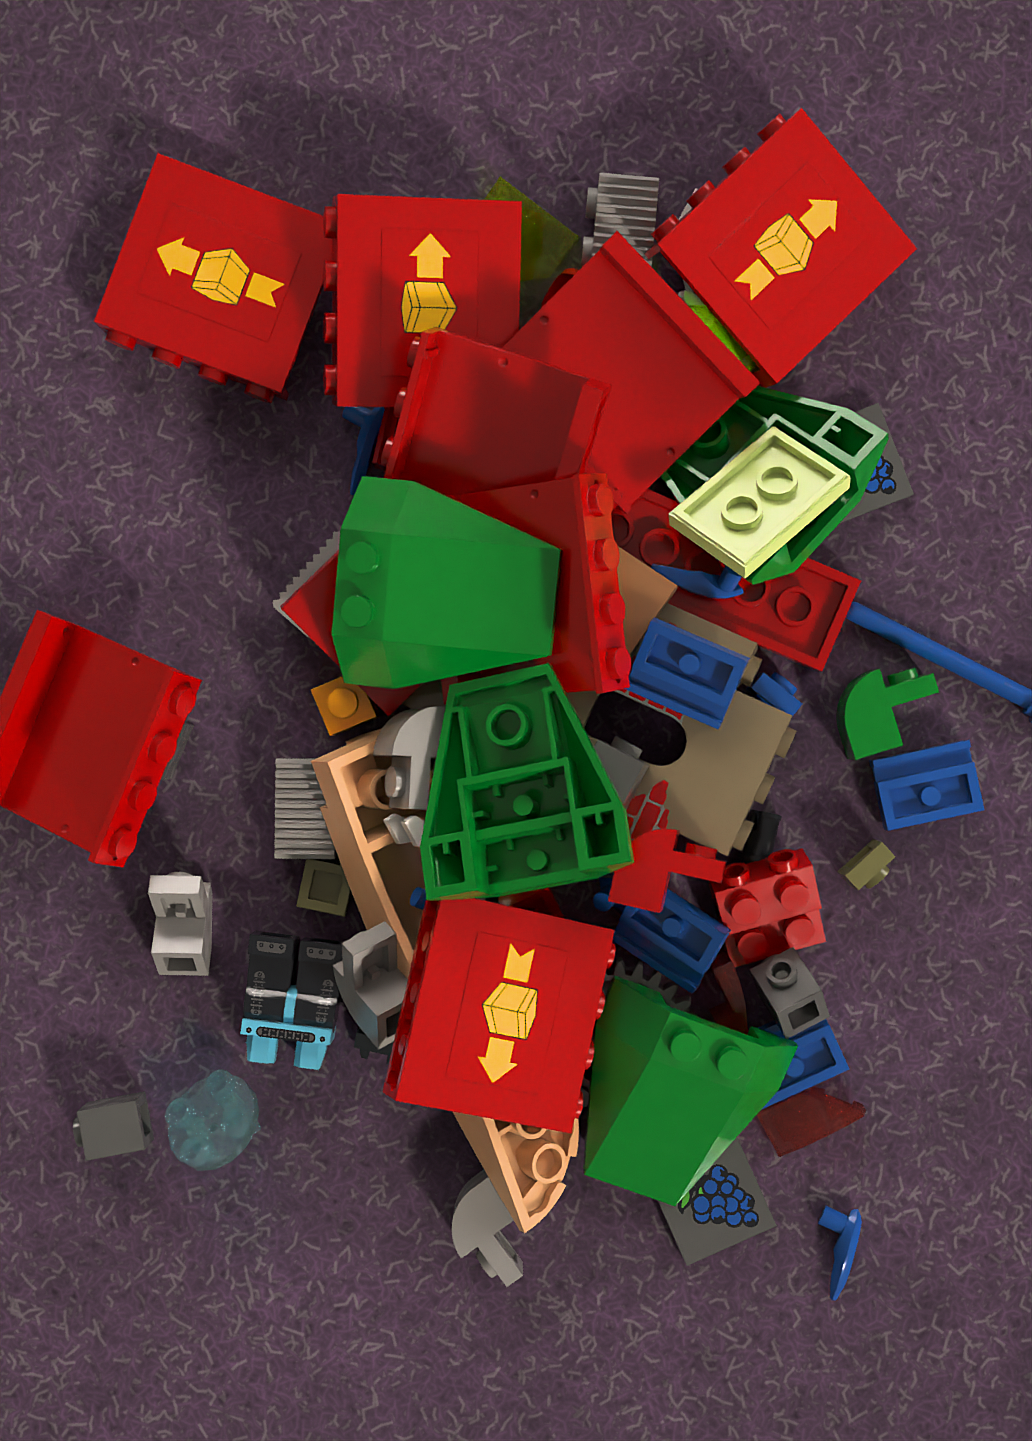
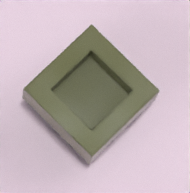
(867, 866)
(324, 887)

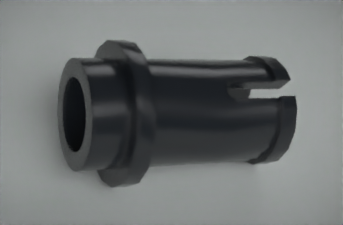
(761, 838)

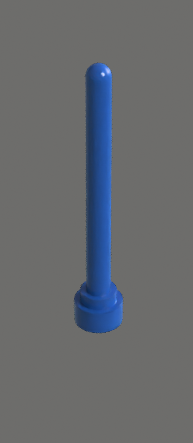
(941, 656)

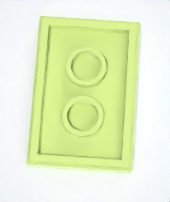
(759, 501)

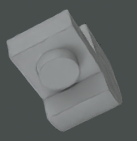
(411, 742)
(182, 923)
(372, 982)
(477, 1223)

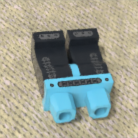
(289, 1011)

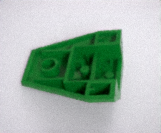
(822, 427)
(436, 588)
(518, 793)
(671, 1091)

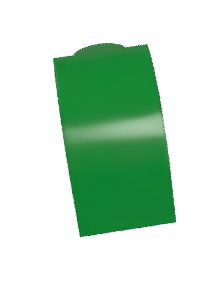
(866, 711)

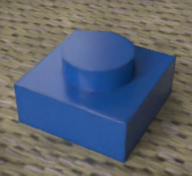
(775, 692)

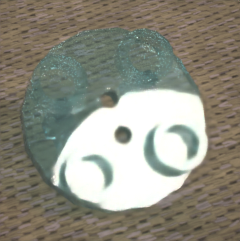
(193, 1130)

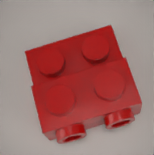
(768, 906)

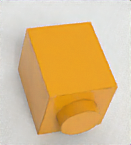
(343, 706)

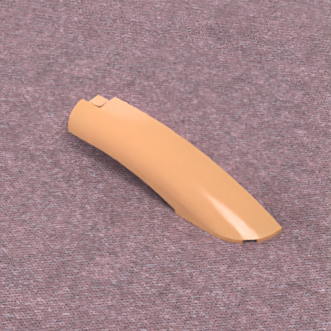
(519, 1159)

